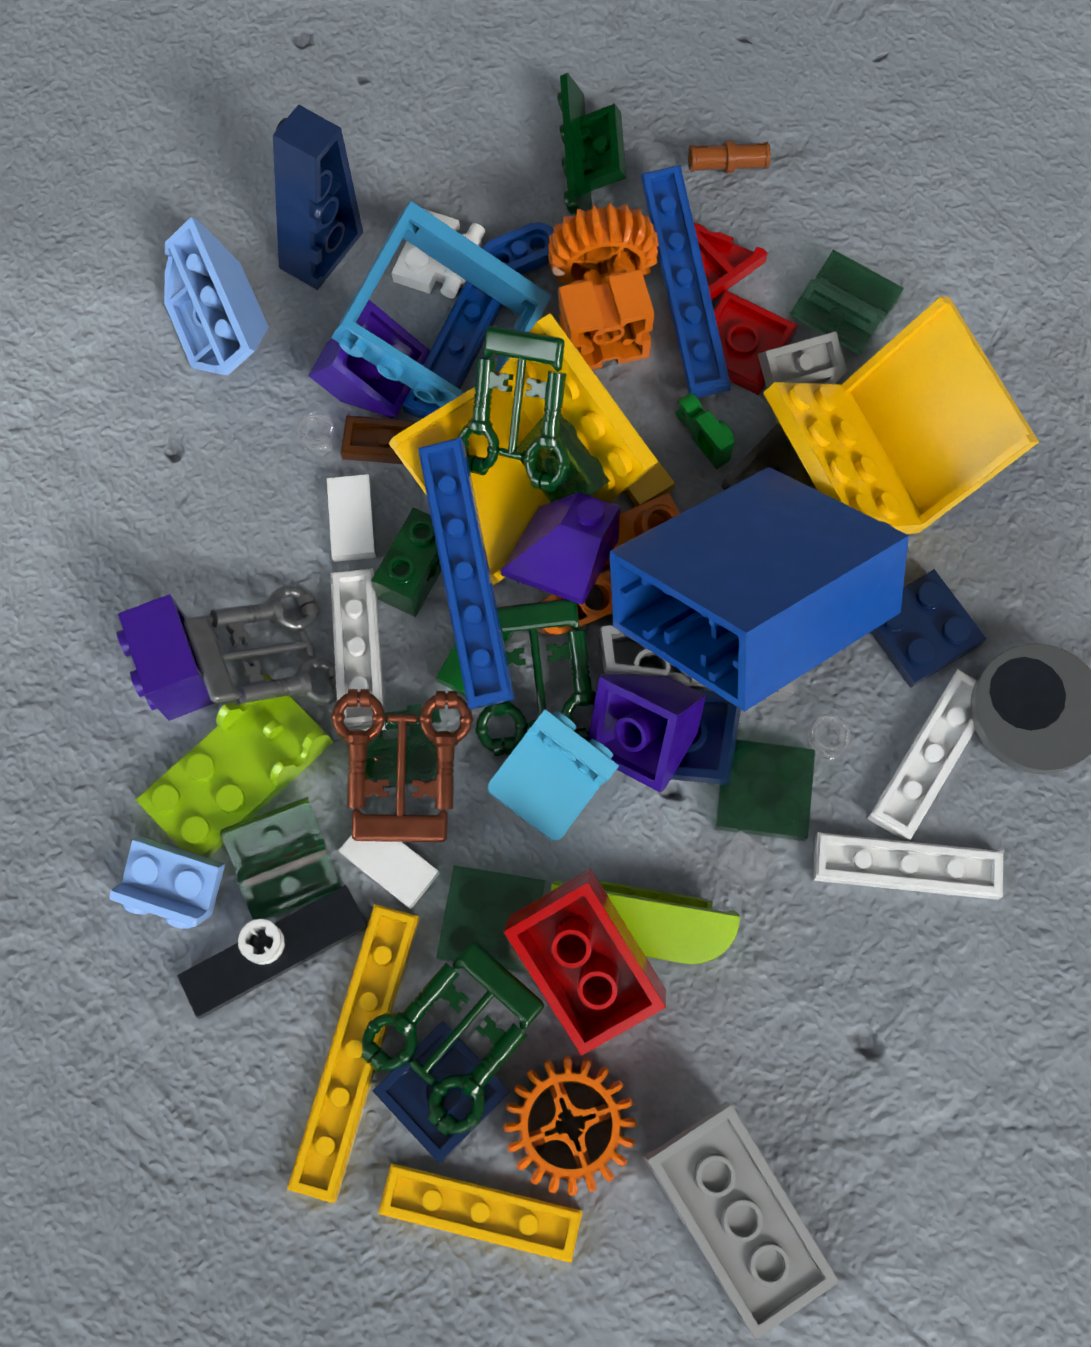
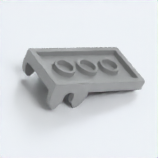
(741, 1220)

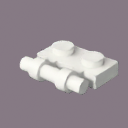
(421, 271)

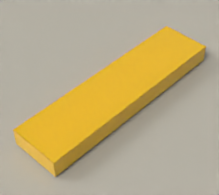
(481, 1212)

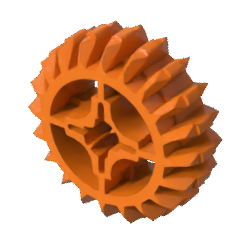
(602, 241)
(530, 1140)

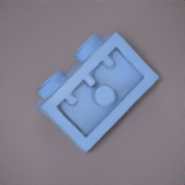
(168, 883)

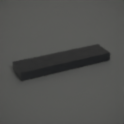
(306, 935)

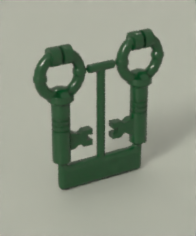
(524, 347)
(534, 617)
(499, 984)

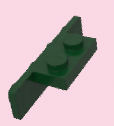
(591, 145)

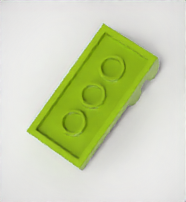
(234, 771)

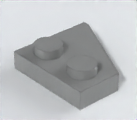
(807, 361)

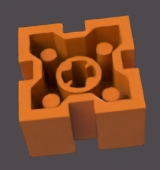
(608, 318)

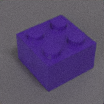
(162, 658)

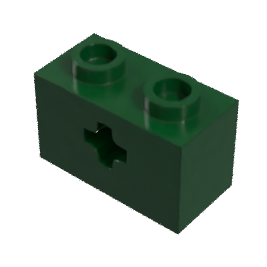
(409, 565)

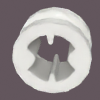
(251, 952)

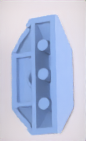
(210, 301)

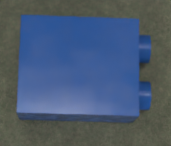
(757, 585)

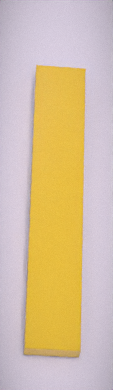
(346, 1074)

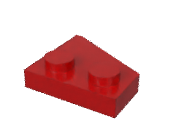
(724, 261)

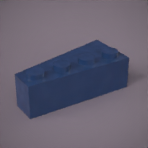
(313, 197)

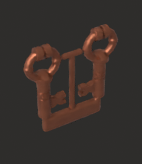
(400, 826)

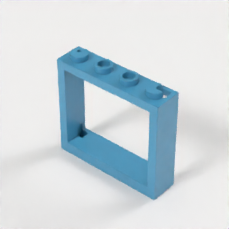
(462, 258)

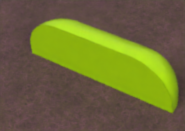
(671, 923)

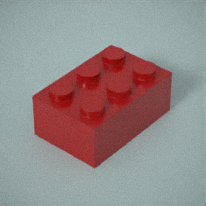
(586, 962)

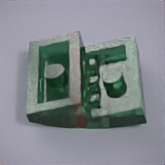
(848, 301)
(280, 859)

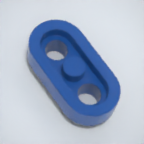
(517, 246)

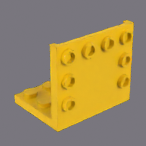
(909, 425)
(505, 493)

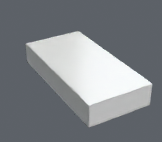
(351, 518)
(392, 867)

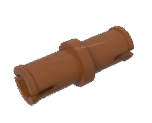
(729, 156)

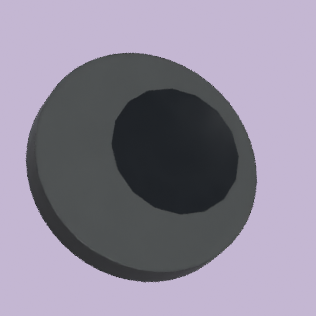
(1034, 708)

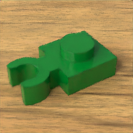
(710, 435)

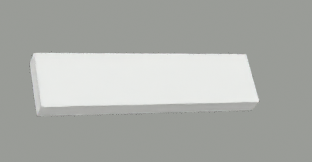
(356, 641)
(927, 761)
(908, 866)

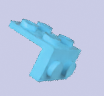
(552, 775)

